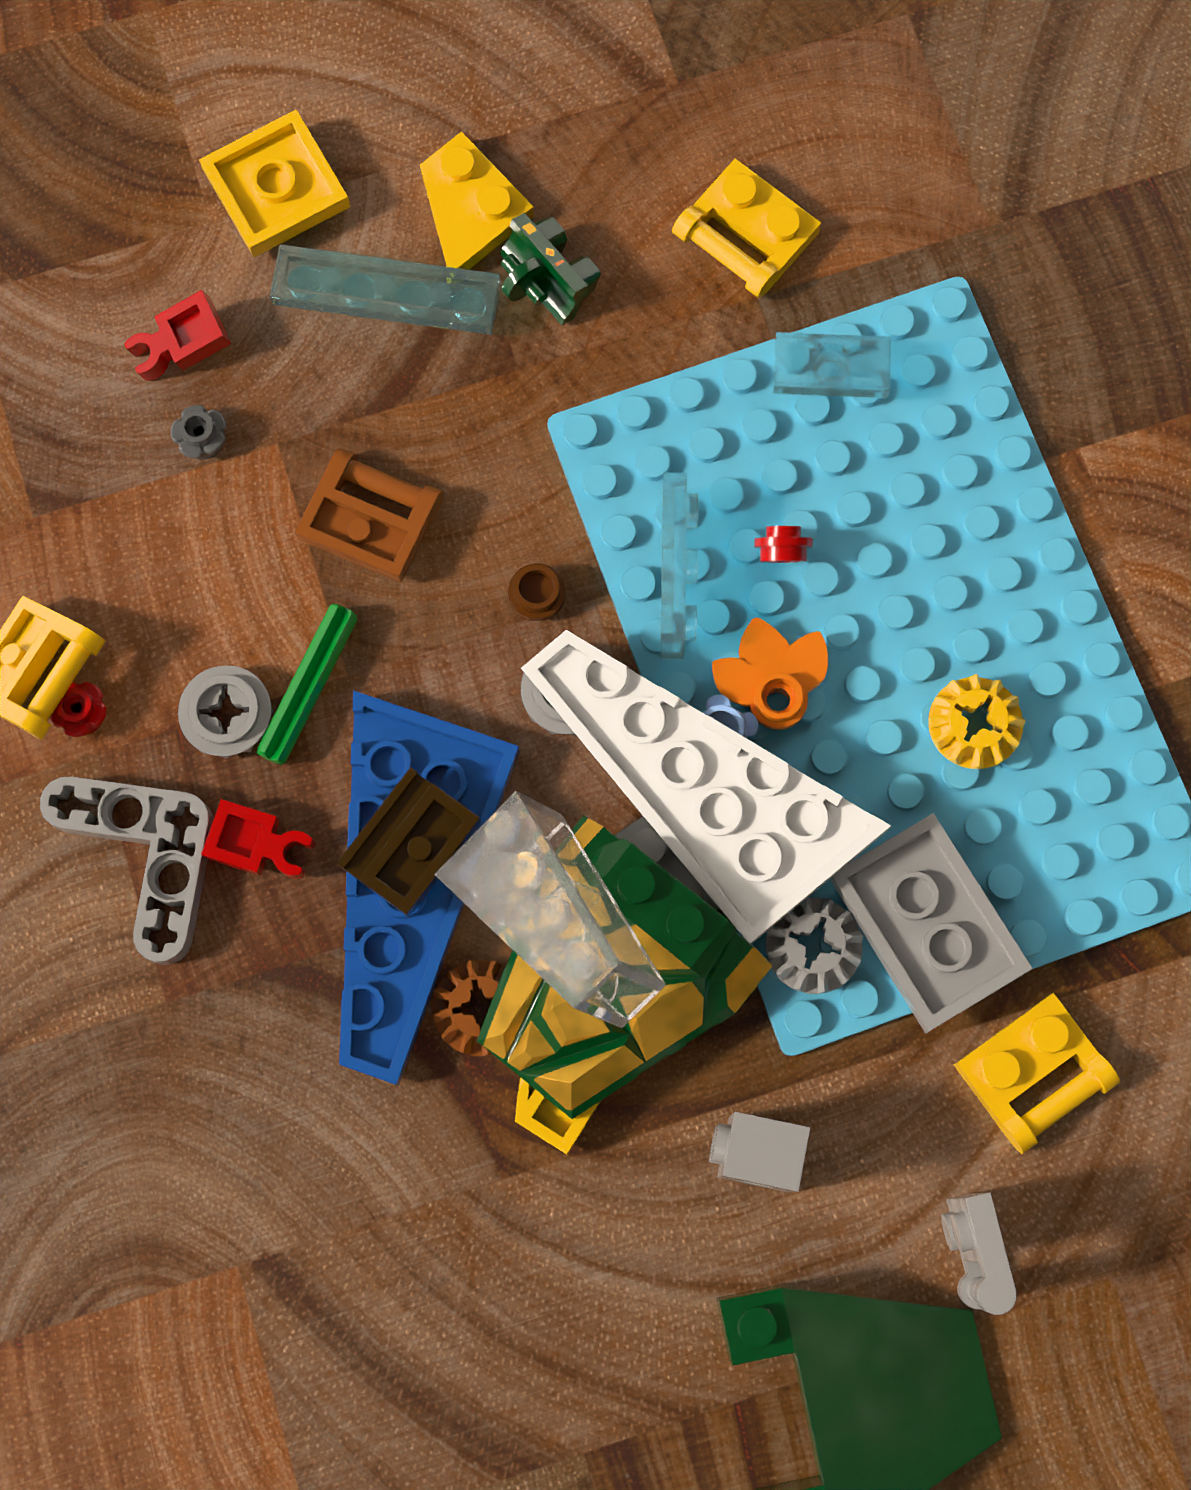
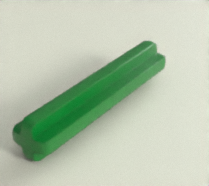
(307, 684)

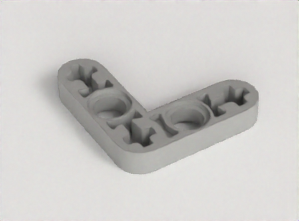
(154, 830)

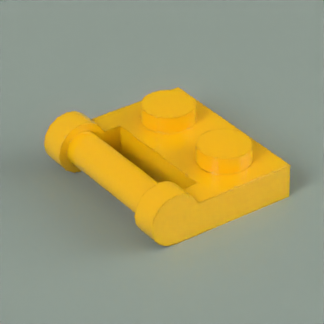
(758, 217)
(26, 649)
(1024, 1055)

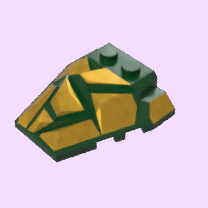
(695, 950)

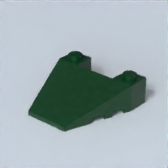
(884, 1384)

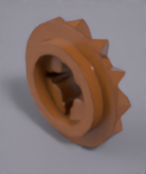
(456, 990)

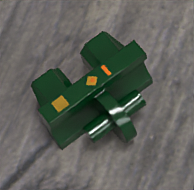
(542, 272)

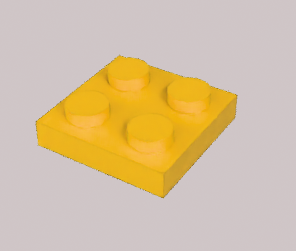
(275, 183)

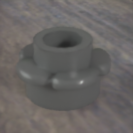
(201, 446)

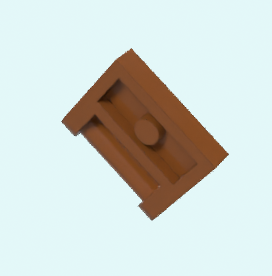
(362, 530)

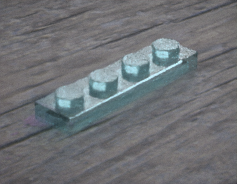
(385, 289)

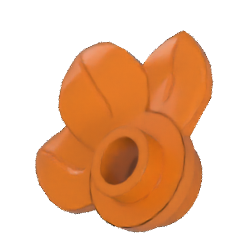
(770, 667)

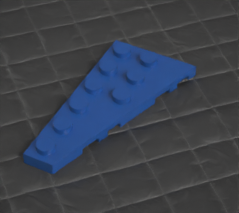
(392, 957)

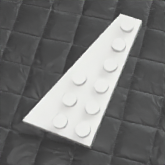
(725, 806)

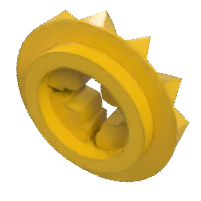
(949, 727)

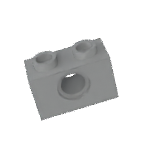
(760, 1151)

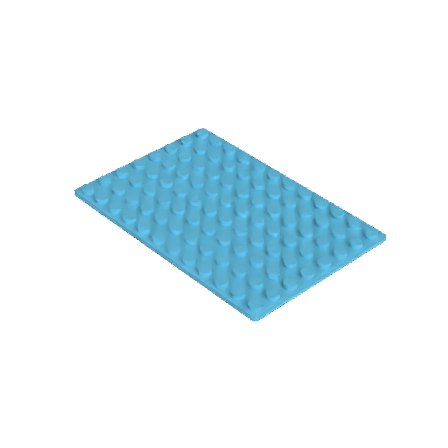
(924, 567)

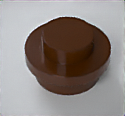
(537, 592)

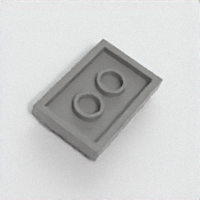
(930, 923)

